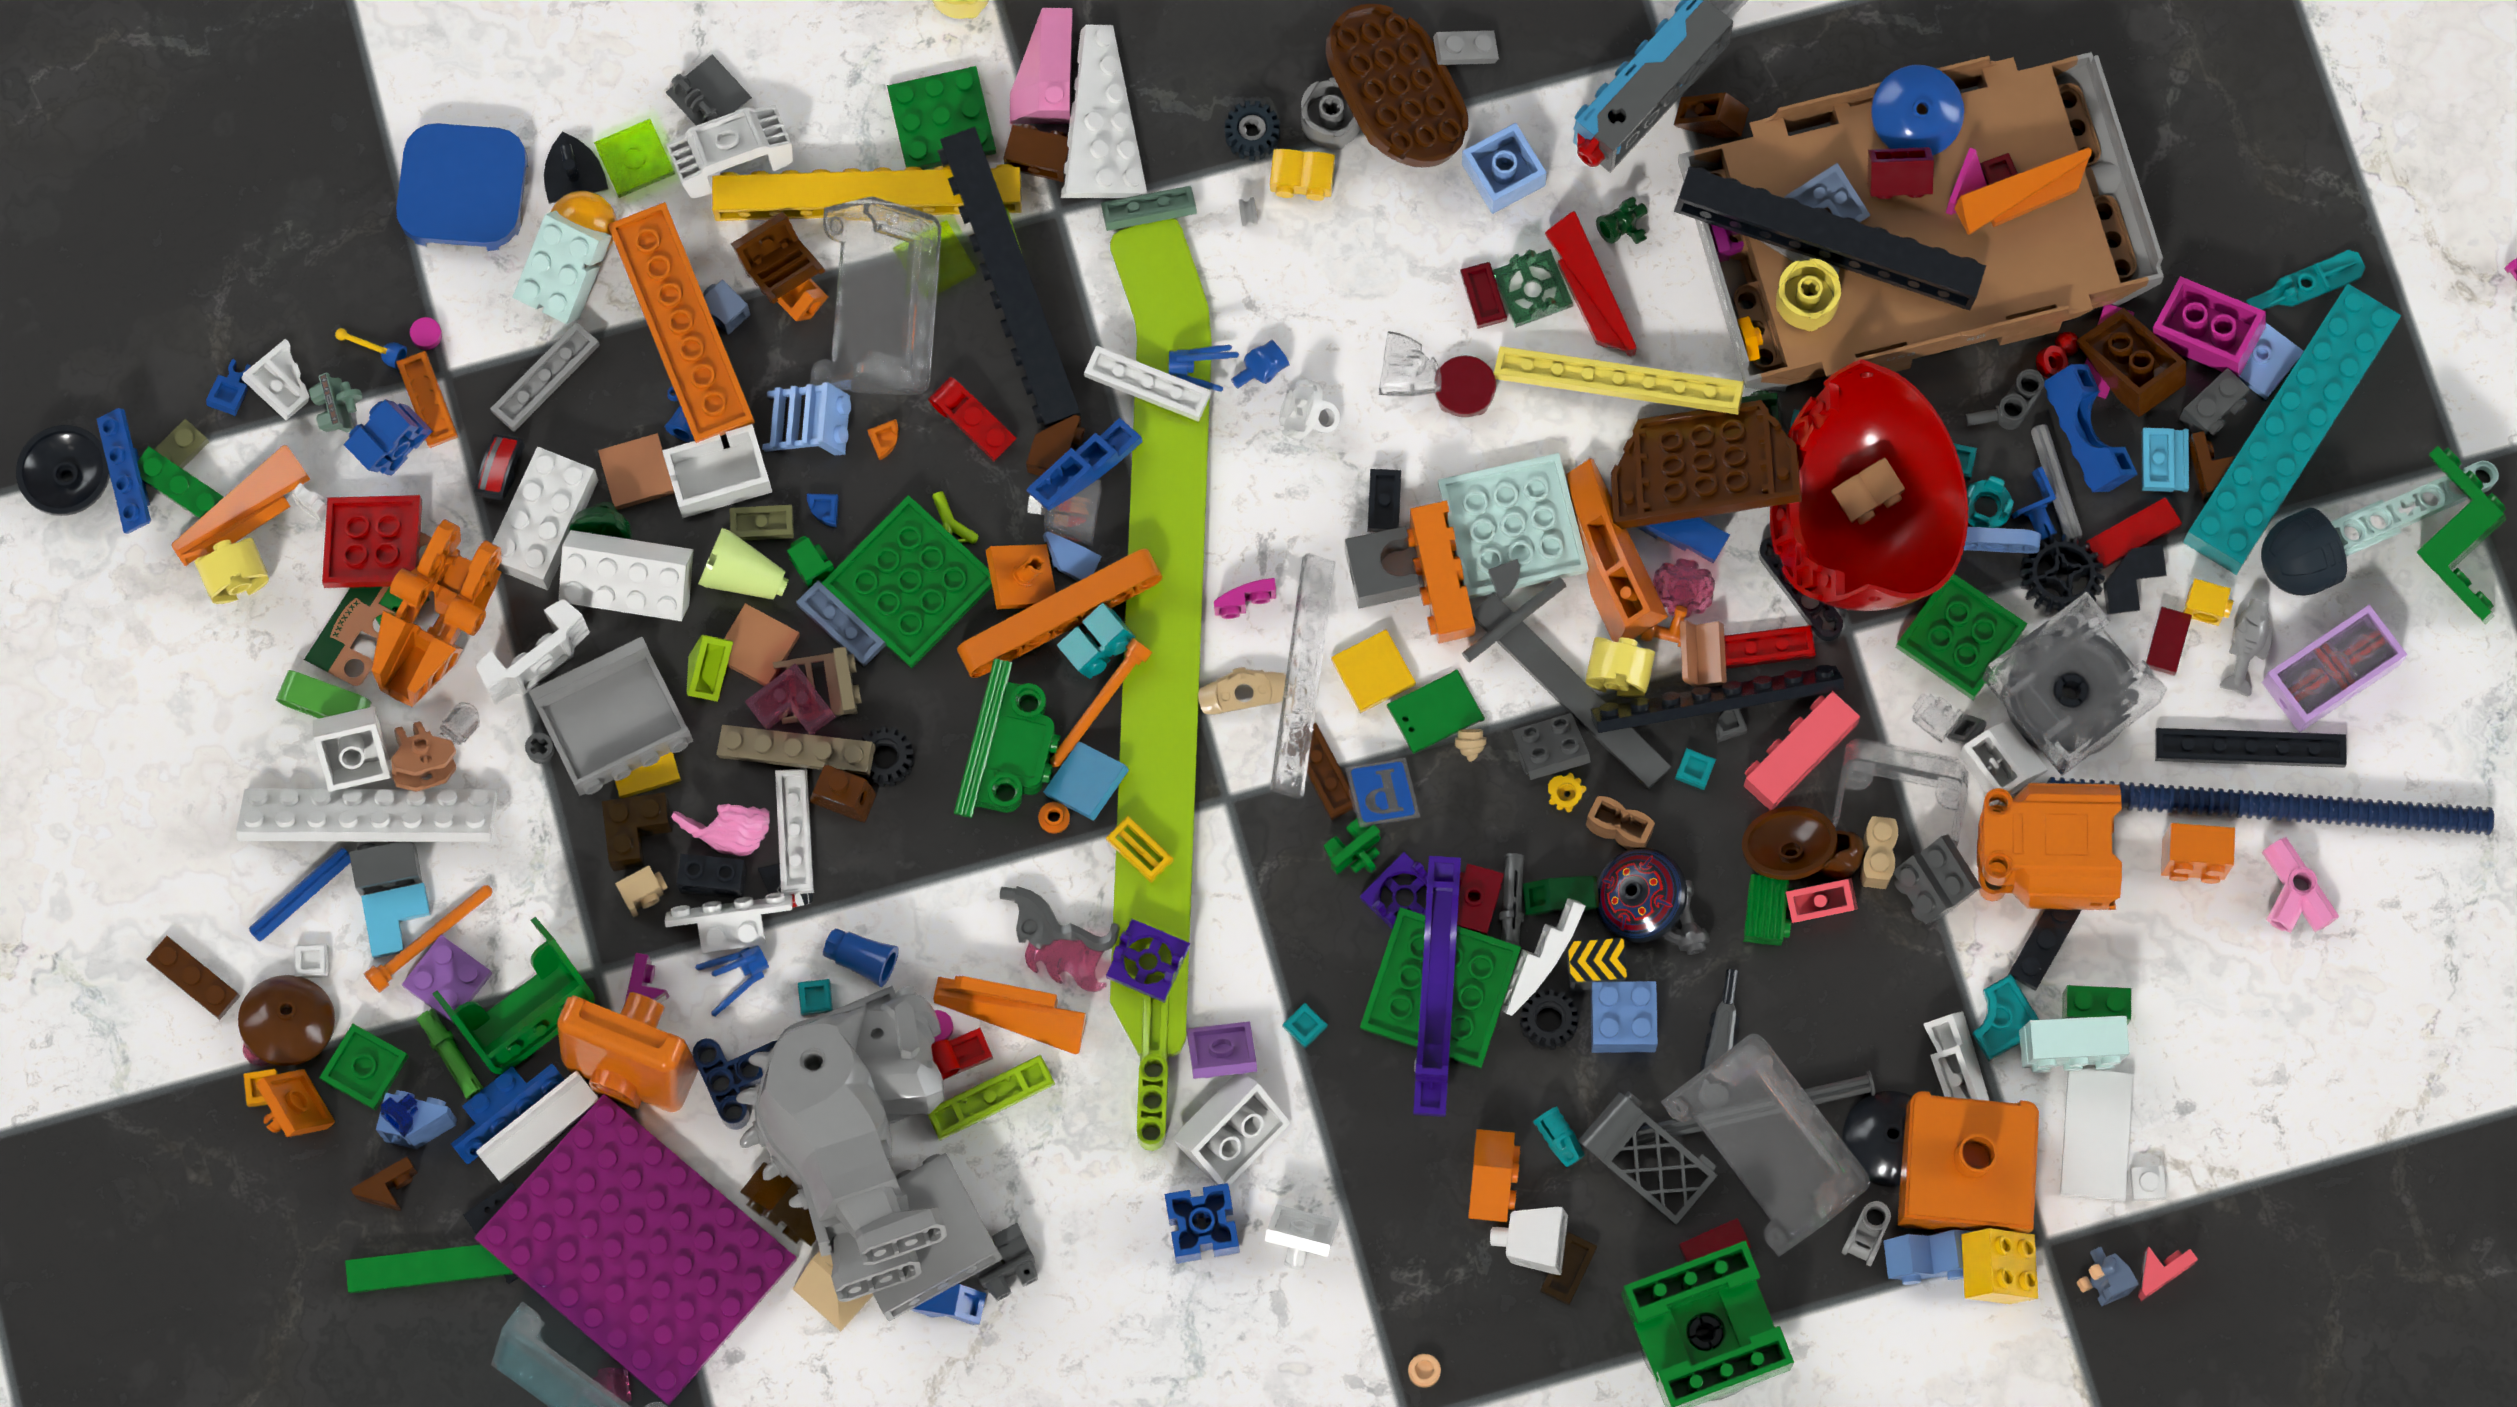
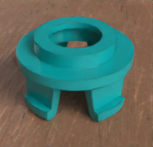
(1994, 489)

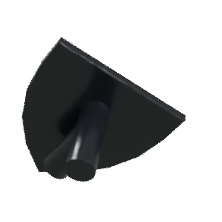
(572, 168)

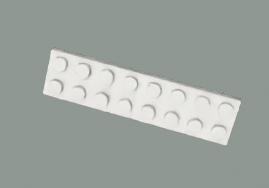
(367, 815)

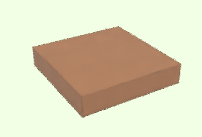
(636, 471)
(759, 643)

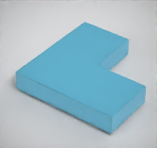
(385, 912)

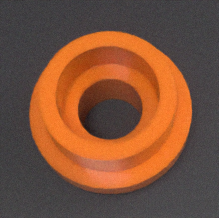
(1057, 826)

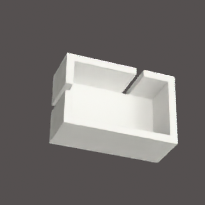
(714, 477)

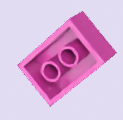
(2210, 326)

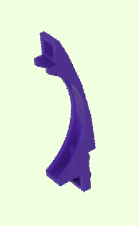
(1437, 986)

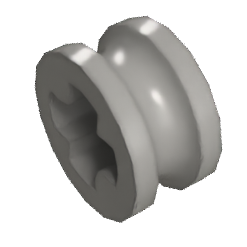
(1248, 211)

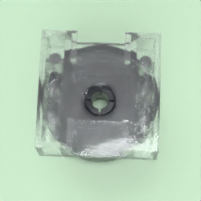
(2076, 655)

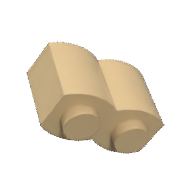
(1879, 856)

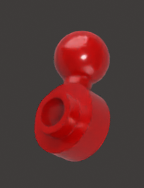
(2054, 358)

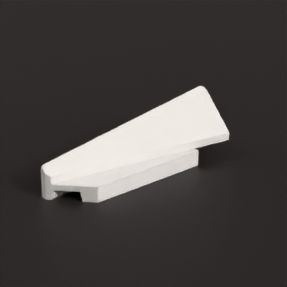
(1956, 1058)

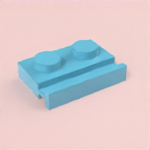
(2165, 459)

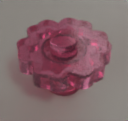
(1684, 586)

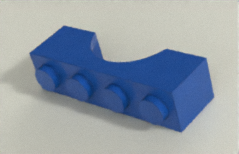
(2072, 396)

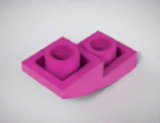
(1233, 602)

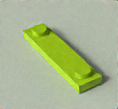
(990, 1097)

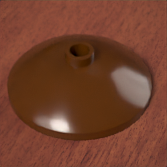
(1789, 843)
(289, 1037)

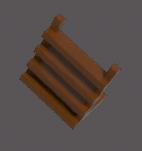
(776, 257)

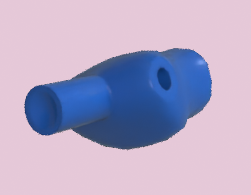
(1262, 364)

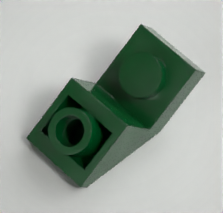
(1552, 893)

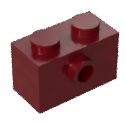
(1900, 172)
(1478, 897)

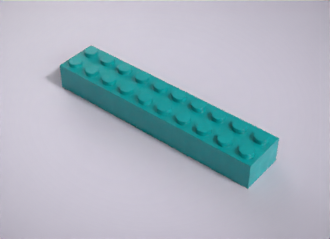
(2291, 429)

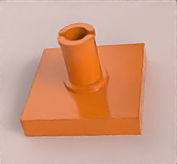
(1020, 575)
(294, 1104)

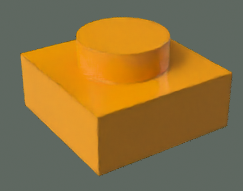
(1751, 337)
(253, 1095)

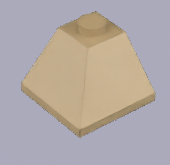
(818, 1290)

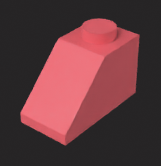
(1821, 900)

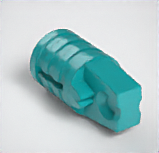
(1559, 1136)

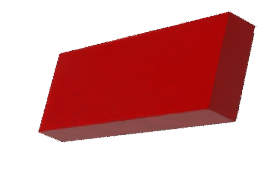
(2134, 532)
(1769, 646)

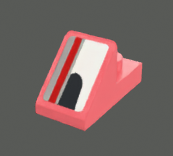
(2155, 1275)

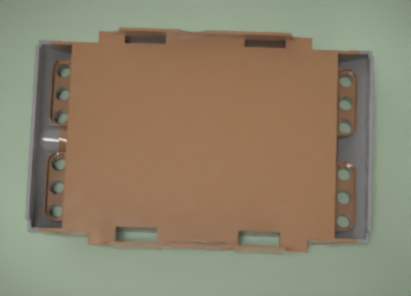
(2037, 265)

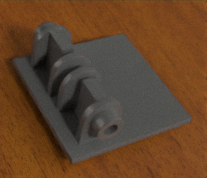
(707, 92)

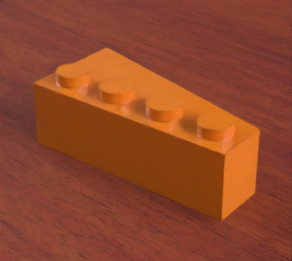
(1440, 572)

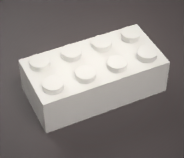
(541, 516)
(626, 575)

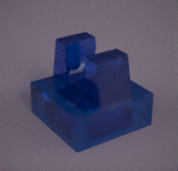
(400, 1114)

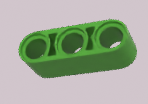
(317, 697)

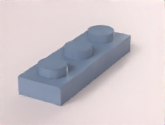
(840, 623)

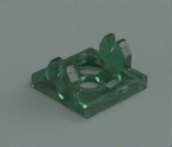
(1539, 308)

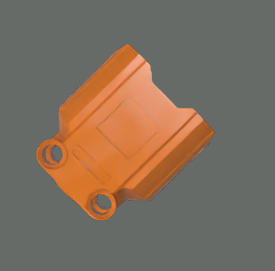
(2051, 846)

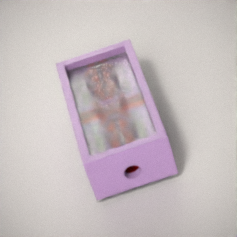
(2334, 668)

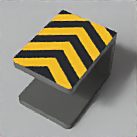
(1595, 962)

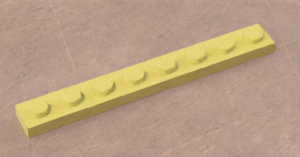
(1619, 380)

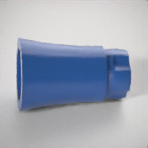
(861, 955)

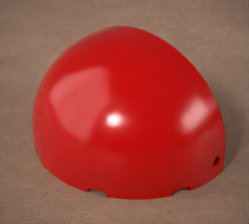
(1903, 548)

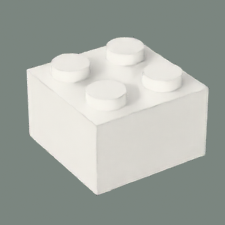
(351, 749)

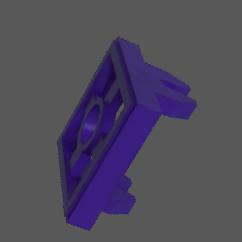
(1372, 894)
(1134, 932)

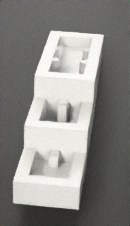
(1536, 966)

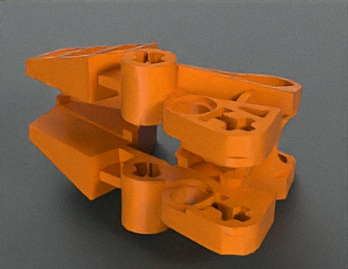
(414, 660)

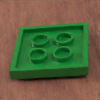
(935, 109)
(1960, 635)

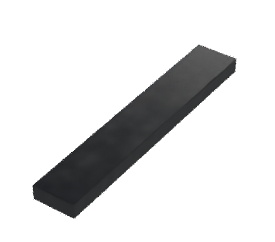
(2250, 747)

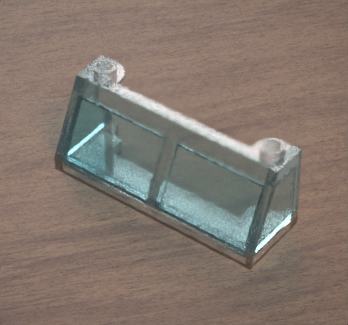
(543, 1372)

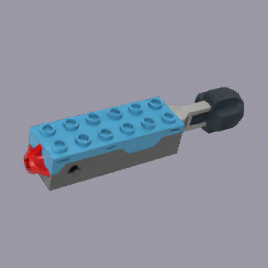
(1653, 80)

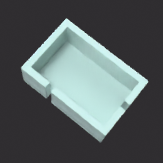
(556, 270)
(2074, 1043)

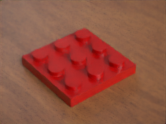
(370, 539)

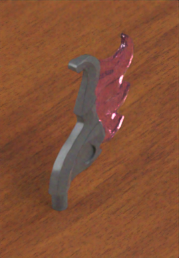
(1058, 946)

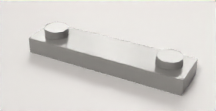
(545, 377)

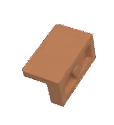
(1703, 654)

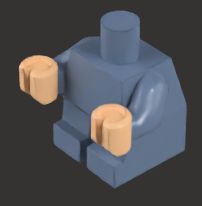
(2109, 1276)

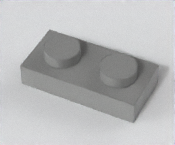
(1465, 47)

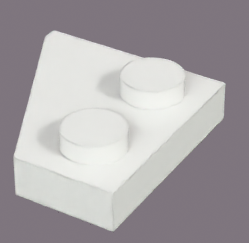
(278, 381)

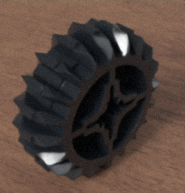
(2057, 551)

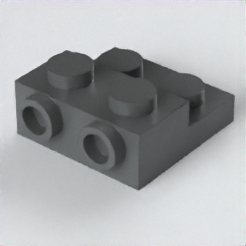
(1936, 880)

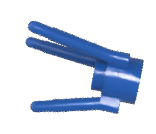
(1182, 362)
(748, 960)

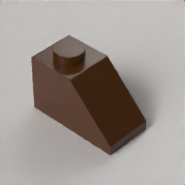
(1712, 115)

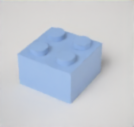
(1504, 168)

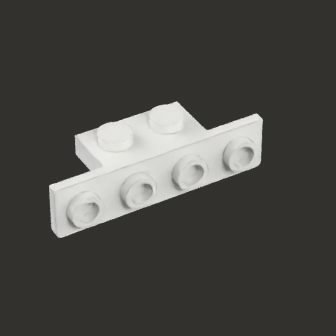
(731, 923)

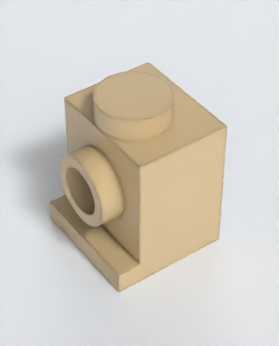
(641, 889)

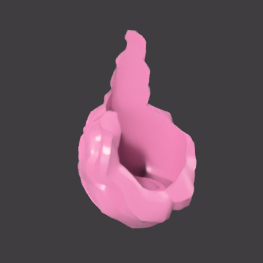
(733, 831)

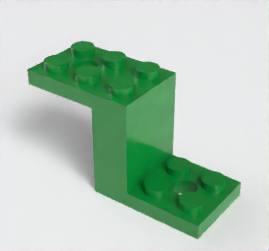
(2463, 533)

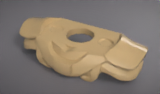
(1220, 695)

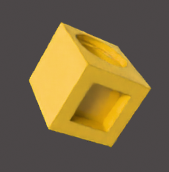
(2208, 602)

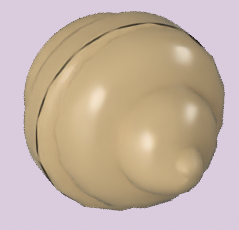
(1470, 743)

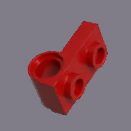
(960, 1053)

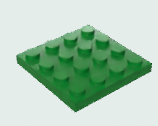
(910, 581)
(1480, 986)

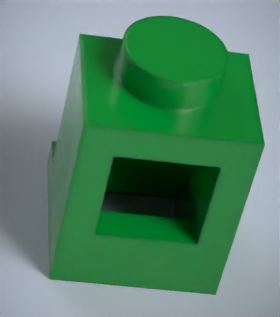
(809, 561)

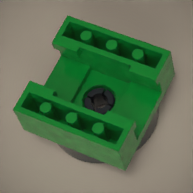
(1713, 1294)

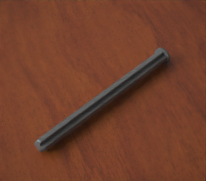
(1817, 1094)

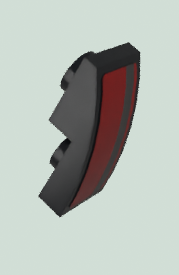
(497, 467)

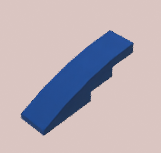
(1085, 465)
(1690, 534)

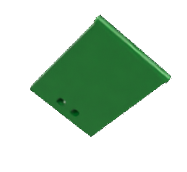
(1435, 711)

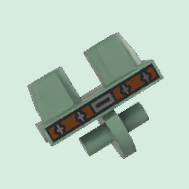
(339, 401)

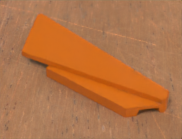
(2022, 192)
(1014, 1009)

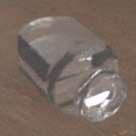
(460, 723)

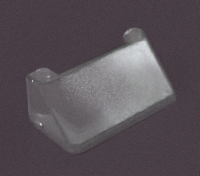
(882, 298)
(1772, 1140)

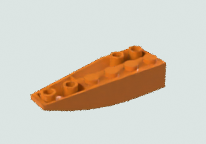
(1615, 572)

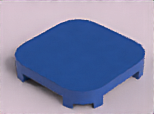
(462, 185)

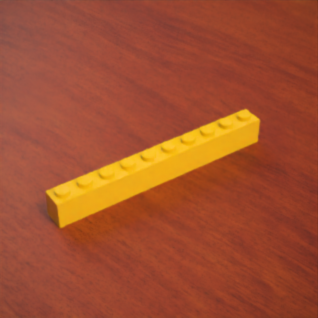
(807, 194)

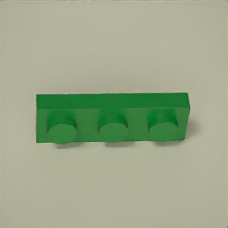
(176, 483)

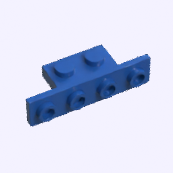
(123, 470)
(500, 1105)

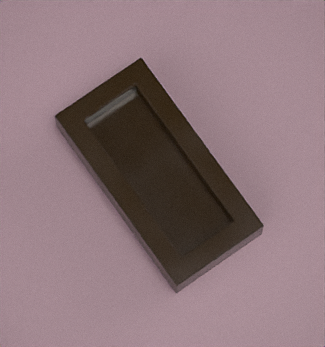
(1576, 1260)

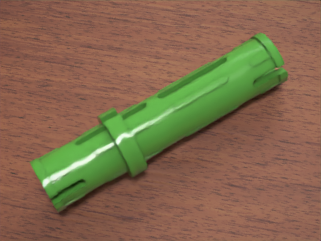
(443, 1043)

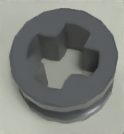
(541, 738)

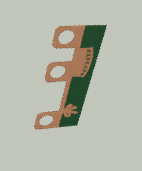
(351, 617)

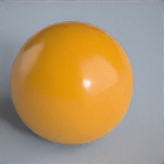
(587, 211)

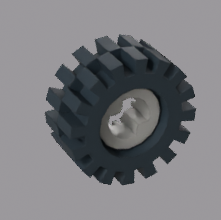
(1267, 127)

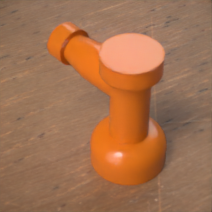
(1670, 634)

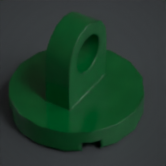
(601, 520)

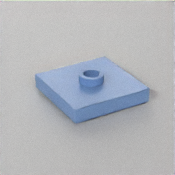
(2270, 362)

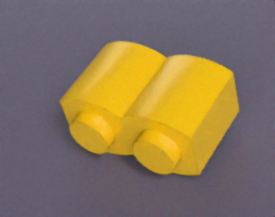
(1302, 174)

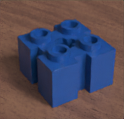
(387, 437)
(1213, 1207)

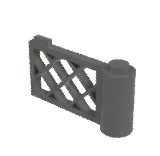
(1616, 1127)

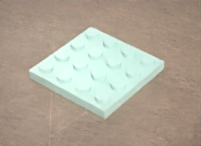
(1514, 515)

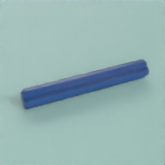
(300, 894)

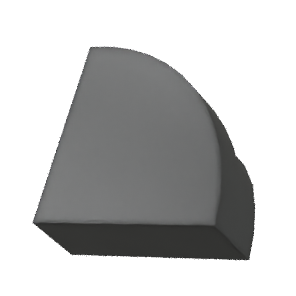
(1505, 578)
(1730, 725)

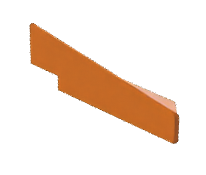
(245, 507)

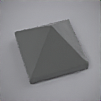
(1967, 729)

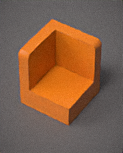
(803, 300)

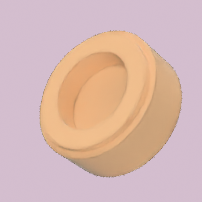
(1424, 1370)

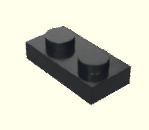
(1384, 499)

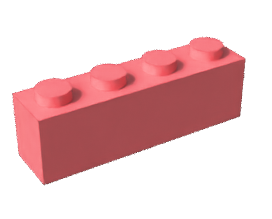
(1801, 750)

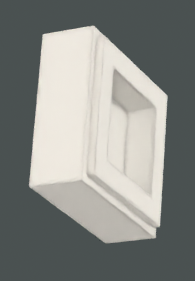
(311, 960)

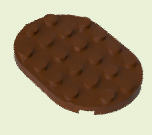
(1396, 86)

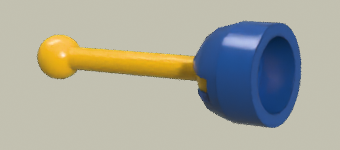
(389, 353)

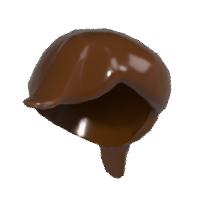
(1846, 858)

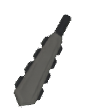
(1723, 1022)

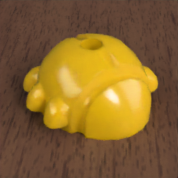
(1559, 786)

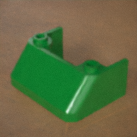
(527, 1015)

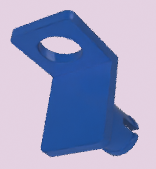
(2037, 511)

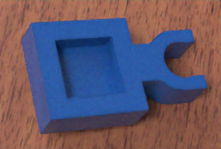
(228, 391)

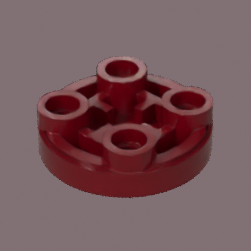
(1466, 386)

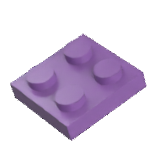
(450, 972)
(1221, 1050)

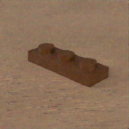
(193, 977)

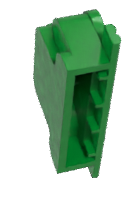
(1008, 746)

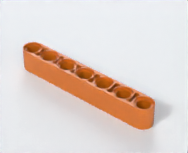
(1059, 612)

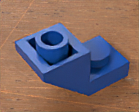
(957, 1303)

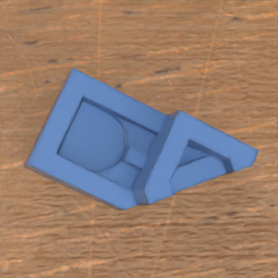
(1071, 557)

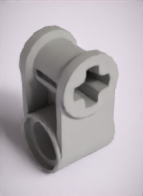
(1866, 1238)

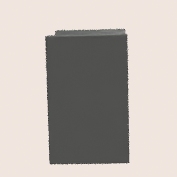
(1369, 578)

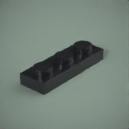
(2043, 946)

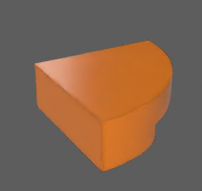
(884, 438)

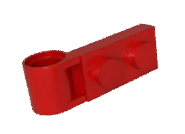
(972, 418)

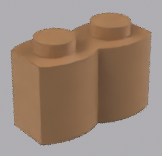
(1869, 491)
(1613, 821)

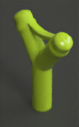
(950, 523)

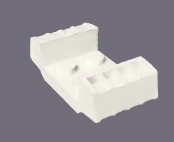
(728, 143)
(533, 667)

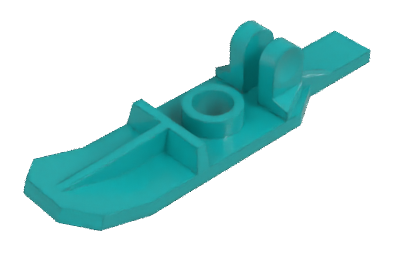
(2323, 278)

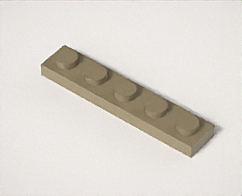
(795, 749)

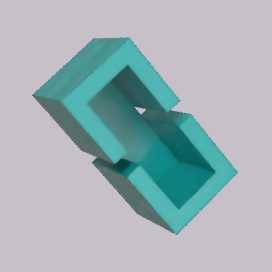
(1085, 652)

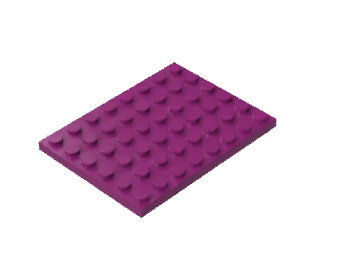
(636, 1249)

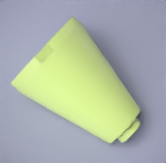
(742, 569)

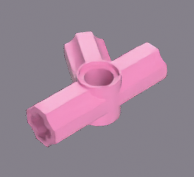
(2291, 901)

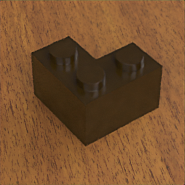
(628, 821)
(772, 1200)

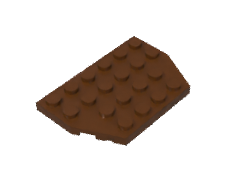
(1704, 466)

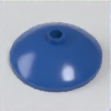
(1896, 114)

